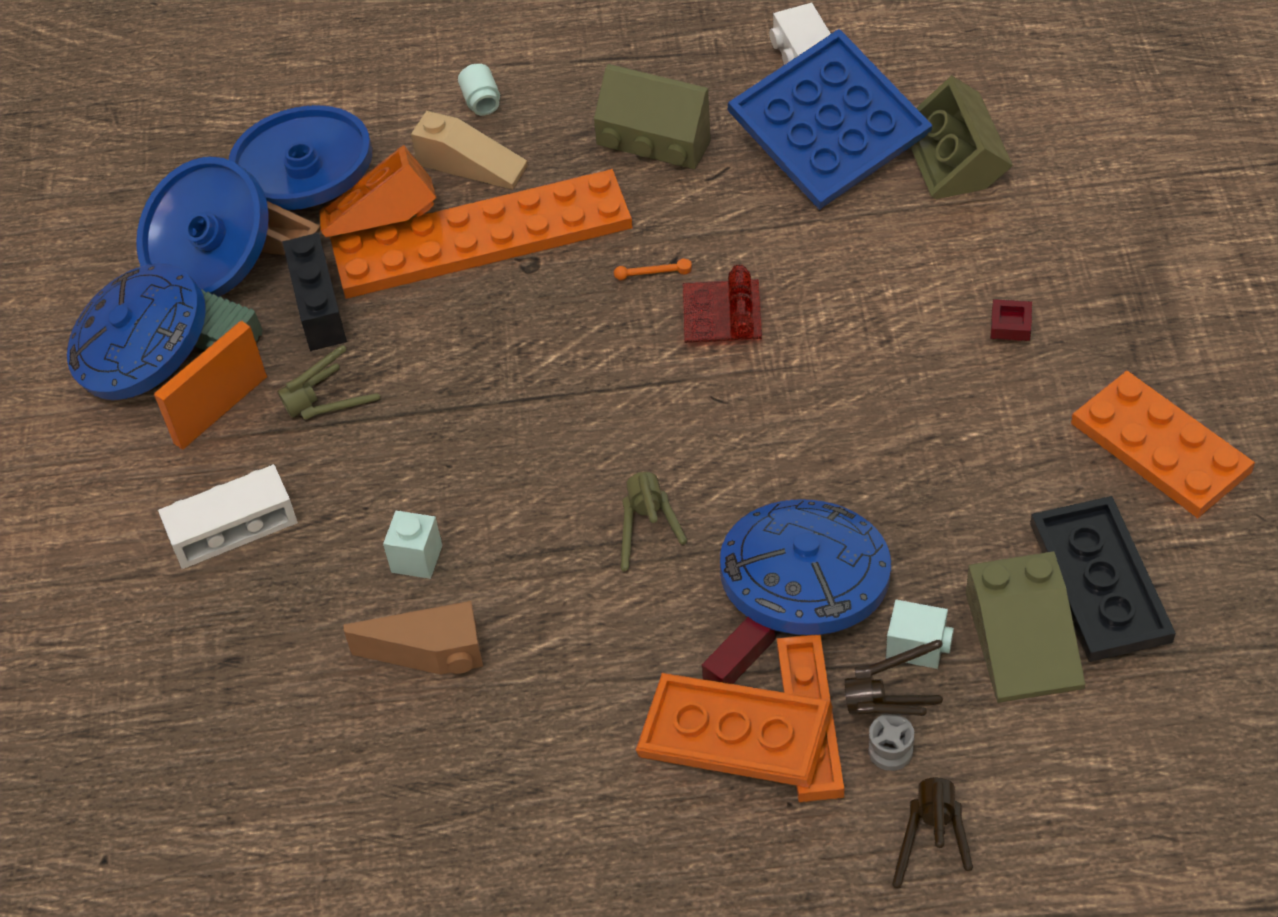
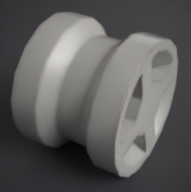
(895, 731)

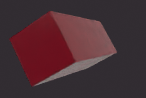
(738, 652)

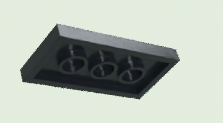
(1104, 579)

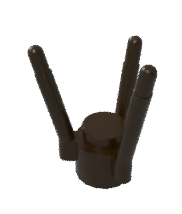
(868, 696)
(937, 808)

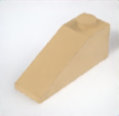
(461, 150)

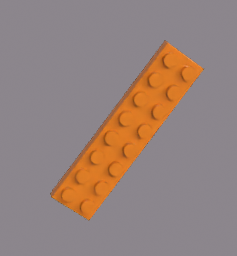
(480, 233)

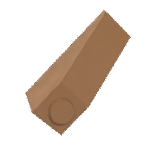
(426, 640)

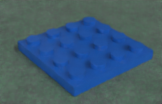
(829, 118)

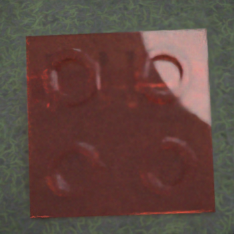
(722, 309)

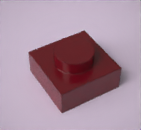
(1011, 320)

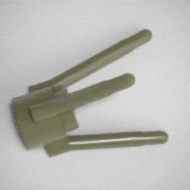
(299, 394)
(645, 499)

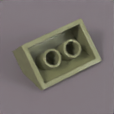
(653, 116)
(963, 146)

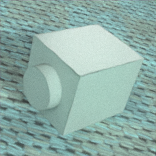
(413, 544)
(917, 625)

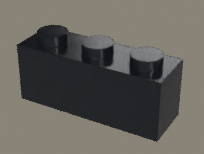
(314, 292)

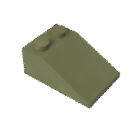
(1025, 626)

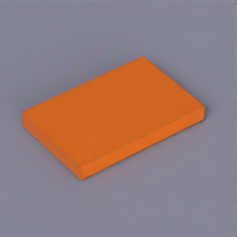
(211, 385)

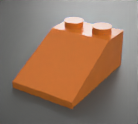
(381, 197)

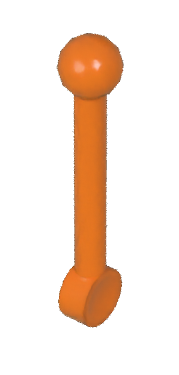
(683, 266)

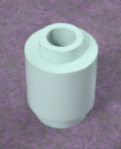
(479, 89)

